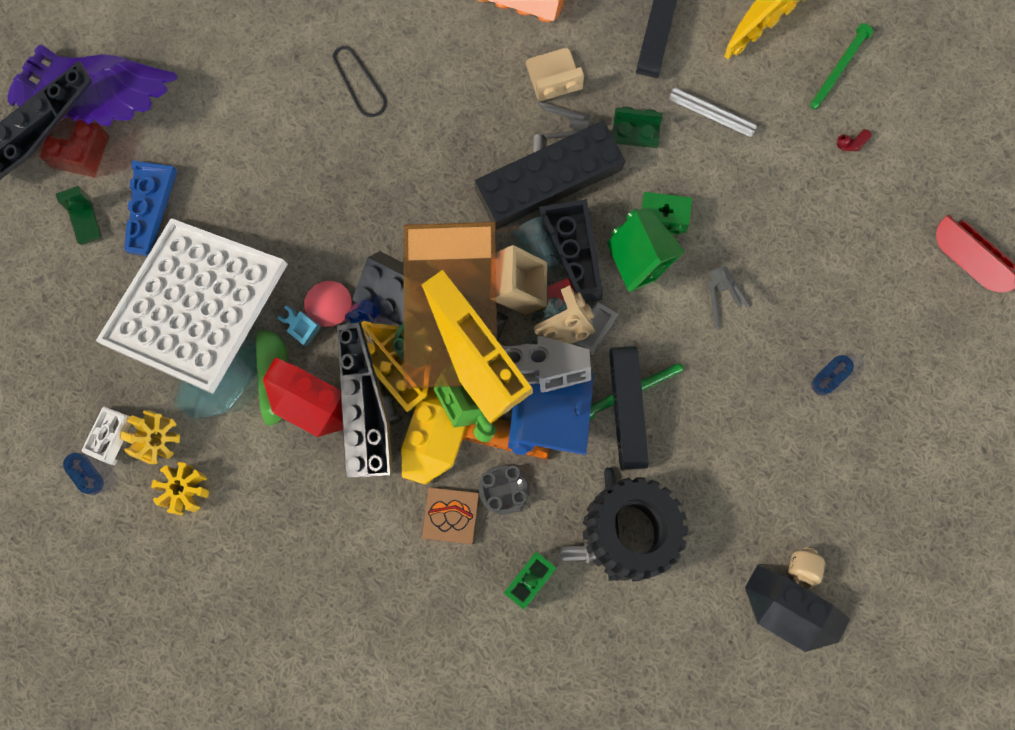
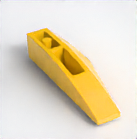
(758, 17)
(474, 351)

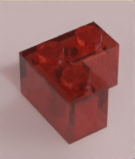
(80, 153)

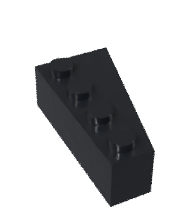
(573, 239)

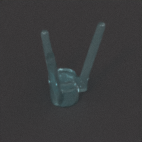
(553, 307)

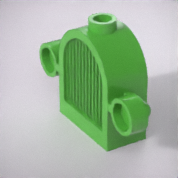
(464, 411)

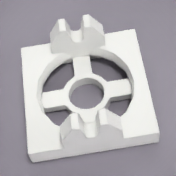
(95, 443)

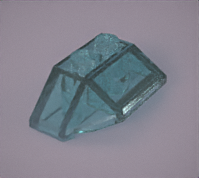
(201, 403)

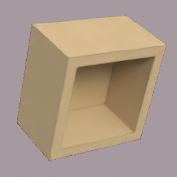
(520, 280)

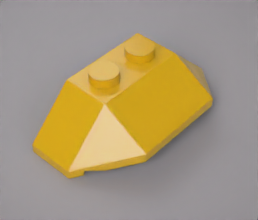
(389, 366)
(430, 442)

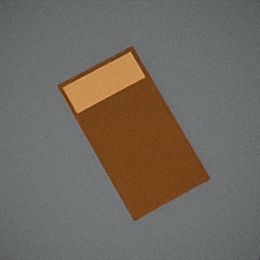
(469, 261)

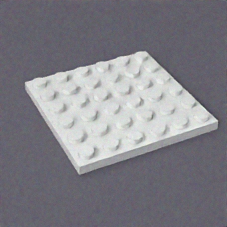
(192, 304)

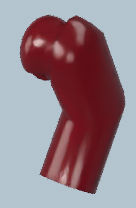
(847, 143)

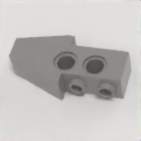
(560, 365)

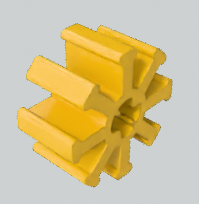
(150, 437)
(175, 498)

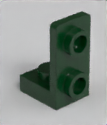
(81, 214)

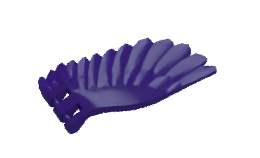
(116, 87)

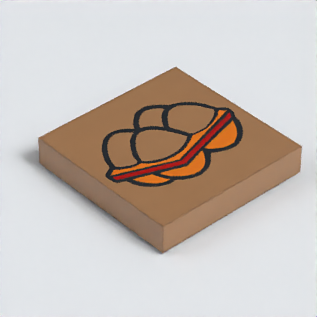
(450, 516)

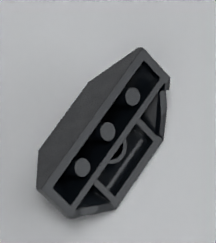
(793, 611)

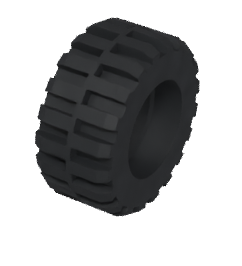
(661, 511)

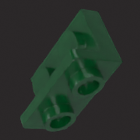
(637, 127)

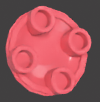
(328, 303)

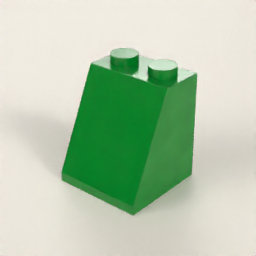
(643, 249)

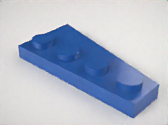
(148, 202)

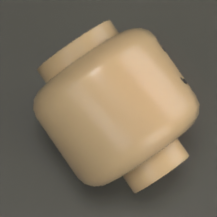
(806, 568)

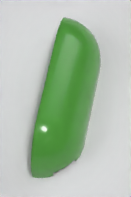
(268, 347)

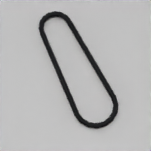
(368, 75)

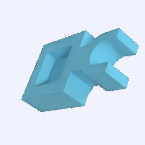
(301, 326)

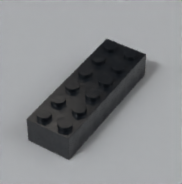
(549, 174)
(384, 286)

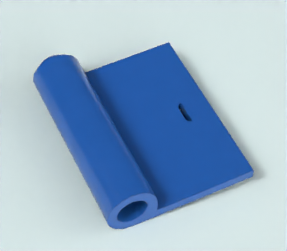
(551, 420)

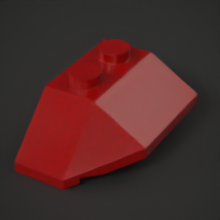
(303, 399)

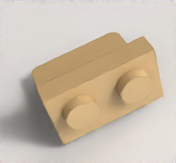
(554, 74)
(570, 324)

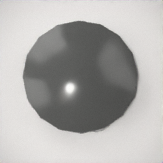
(503, 489)

